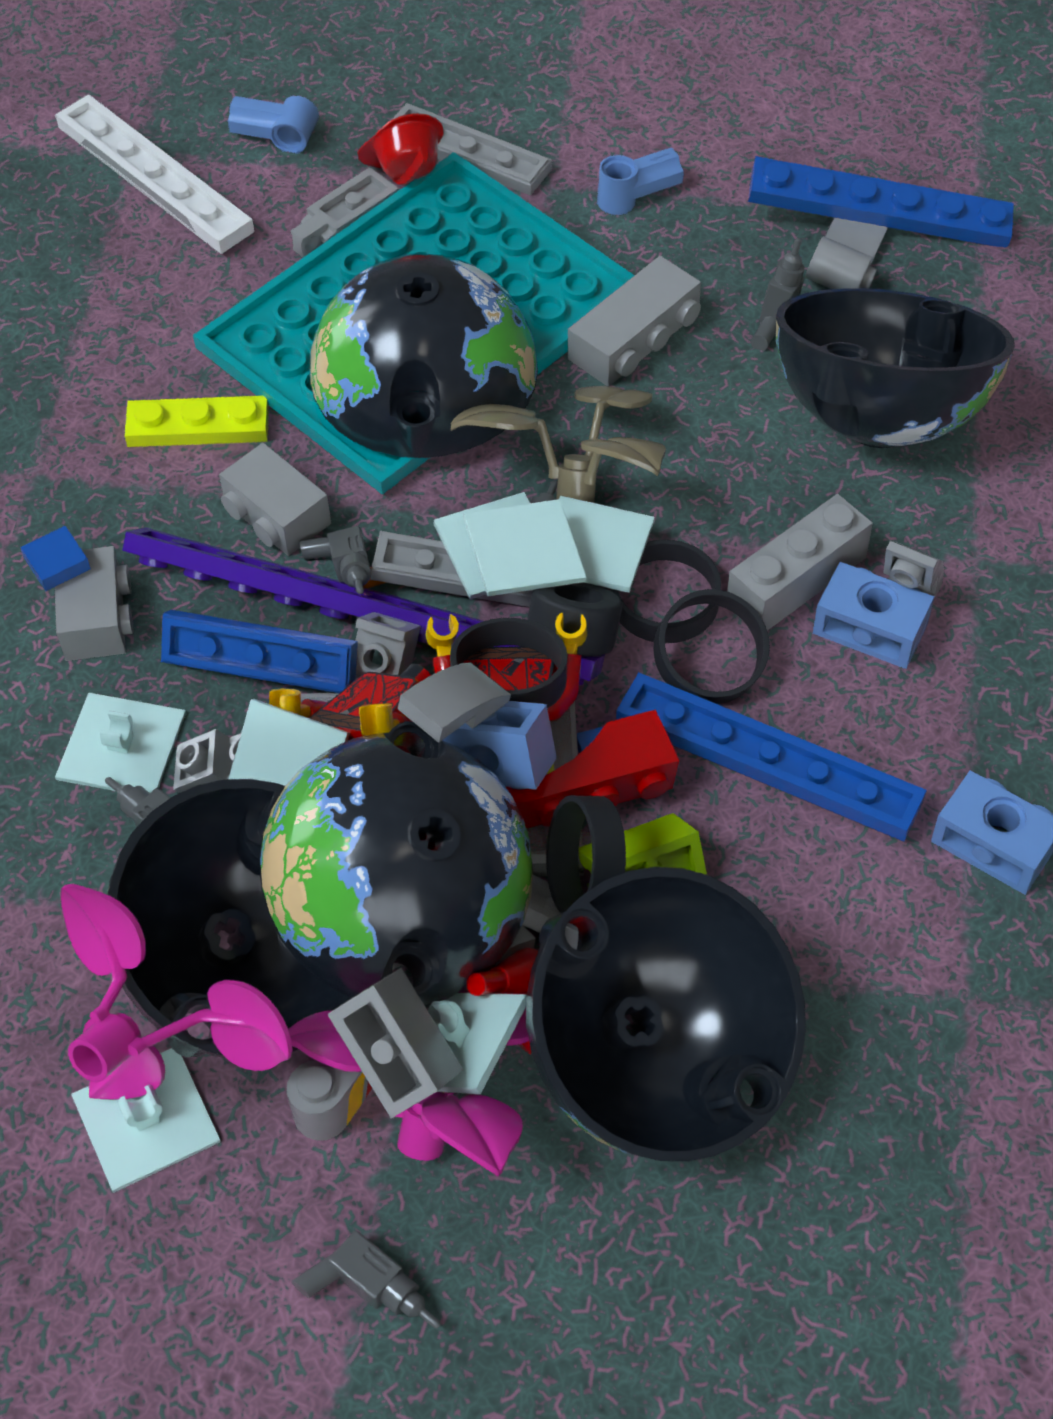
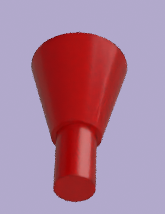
(507, 977)

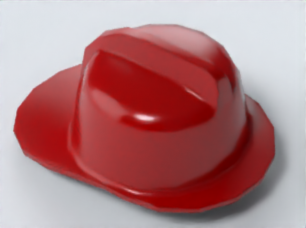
(404, 147)

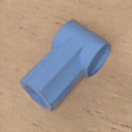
(286, 124)
(627, 179)

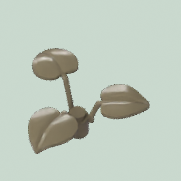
(578, 472)

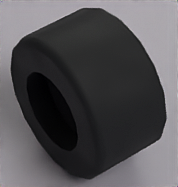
(598, 605)

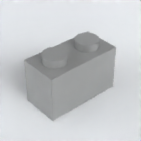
(274, 499)
(92, 610)
(396, 1043)

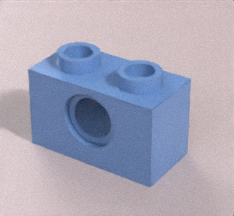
(873, 614)
(511, 743)
(968, 833)

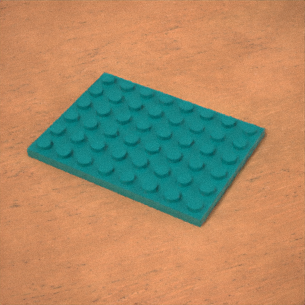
(447, 213)

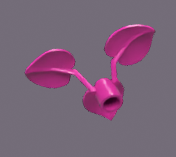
(111, 1048)
(472, 1125)

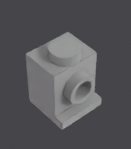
(390, 637)

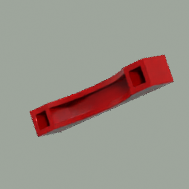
(622, 763)

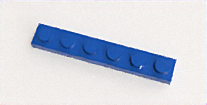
(881, 202)
(778, 758)

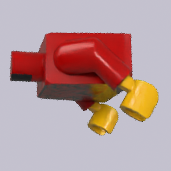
(517, 665)
(362, 707)

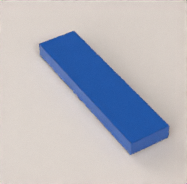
(258, 651)

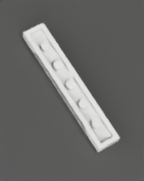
(155, 174)

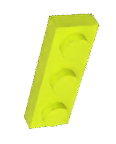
(196, 421)

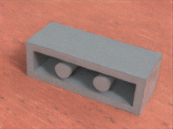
(634, 321)
(801, 560)

